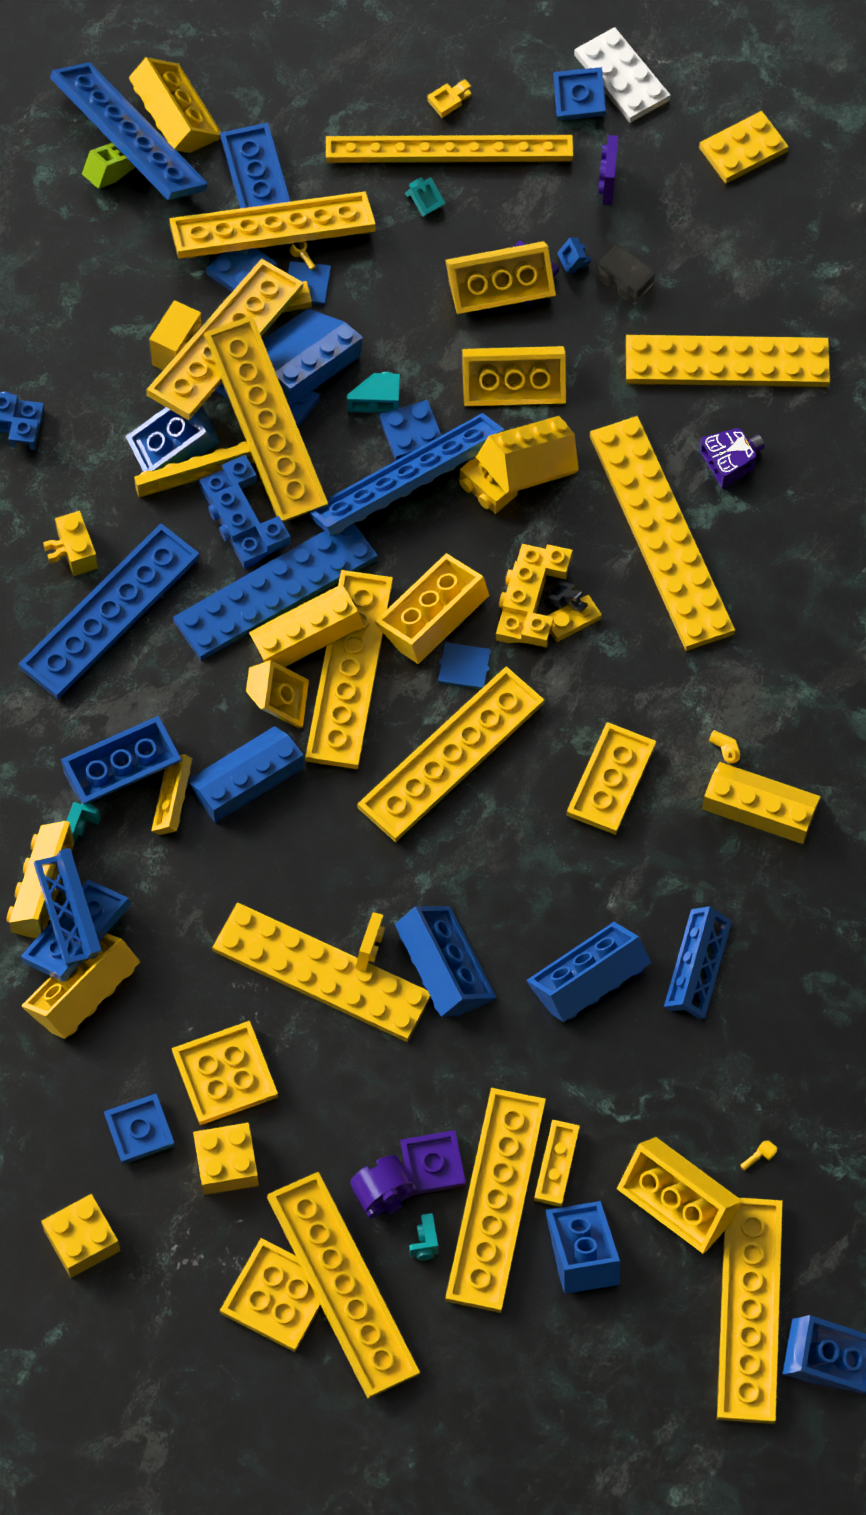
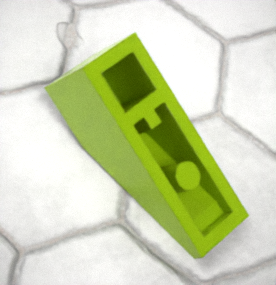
(106, 165)

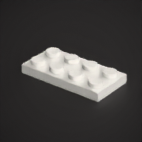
(625, 75)

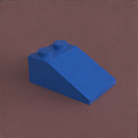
(172, 439)
(583, 1247)
(826, 1354)

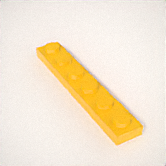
(189, 471)

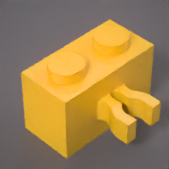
(478, 480)
(73, 544)

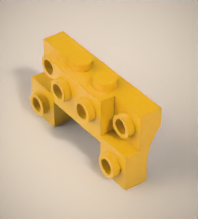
(525, 586)

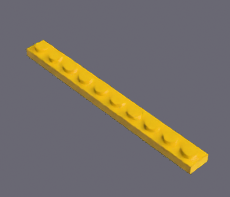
(449, 148)

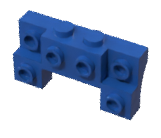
(20, 419)
(237, 520)

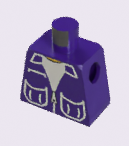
(730, 454)

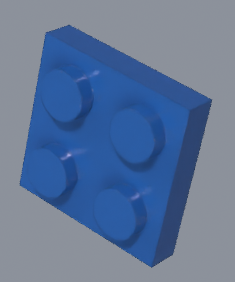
(579, 93)
(234, 266)
(409, 428)
(139, 1129)

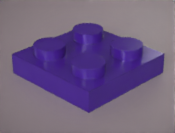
(607, 169)
(433, 1161)

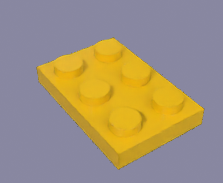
(743, 147)

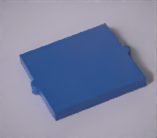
(316, 279)
(464, 666)

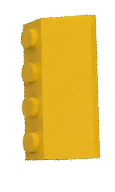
(174, 105)
(501, 277)
(514, 376)
(530, 454)
(433, 608)
(307, 627)
(760, 802)
(30, 912)
(66, 1004)
(678, 1194)

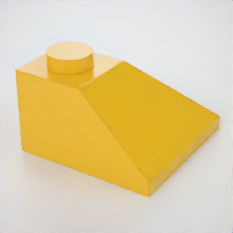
(278, 691)

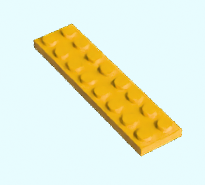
(272, 225)
(727, 360)
(193, 373)
(265, 419)
(349, 677)
(450, 754)
(321, 972)
(495, 1200)
(343, 1285)
(750, 1313)

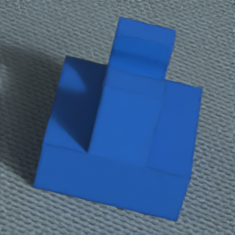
(573, 255)

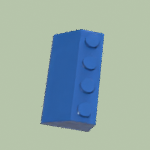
(120, 760)
(246, 773)
(444, 960)
(589, 971)

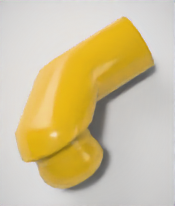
(728, 746)

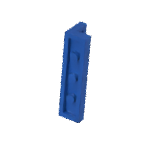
(77, 904)
(693, 958)

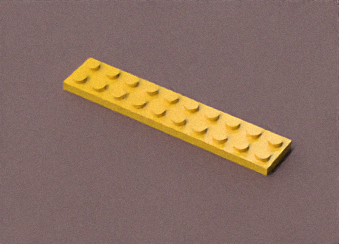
(662, 533)

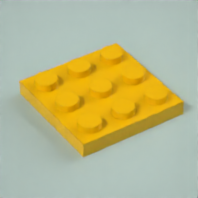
(224, 1073)
(273, 1296)

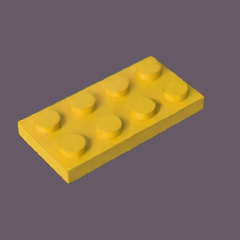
(611, 778)

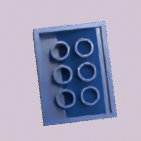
(310, 352)

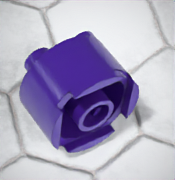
(383, 1186)

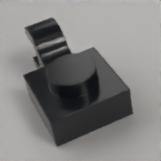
(564, 594)

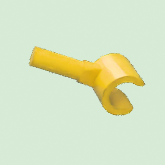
(302, 253)
(766, 1149)

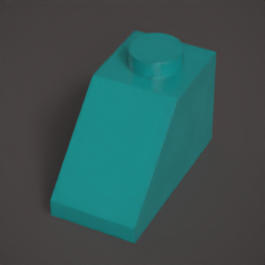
(376, 394)

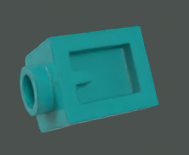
(425, 195)
(79, 815)
(426, 1233)

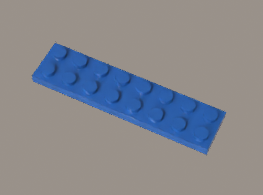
(128, 131)
(405, 475)
(273, 590)
(109, 611)

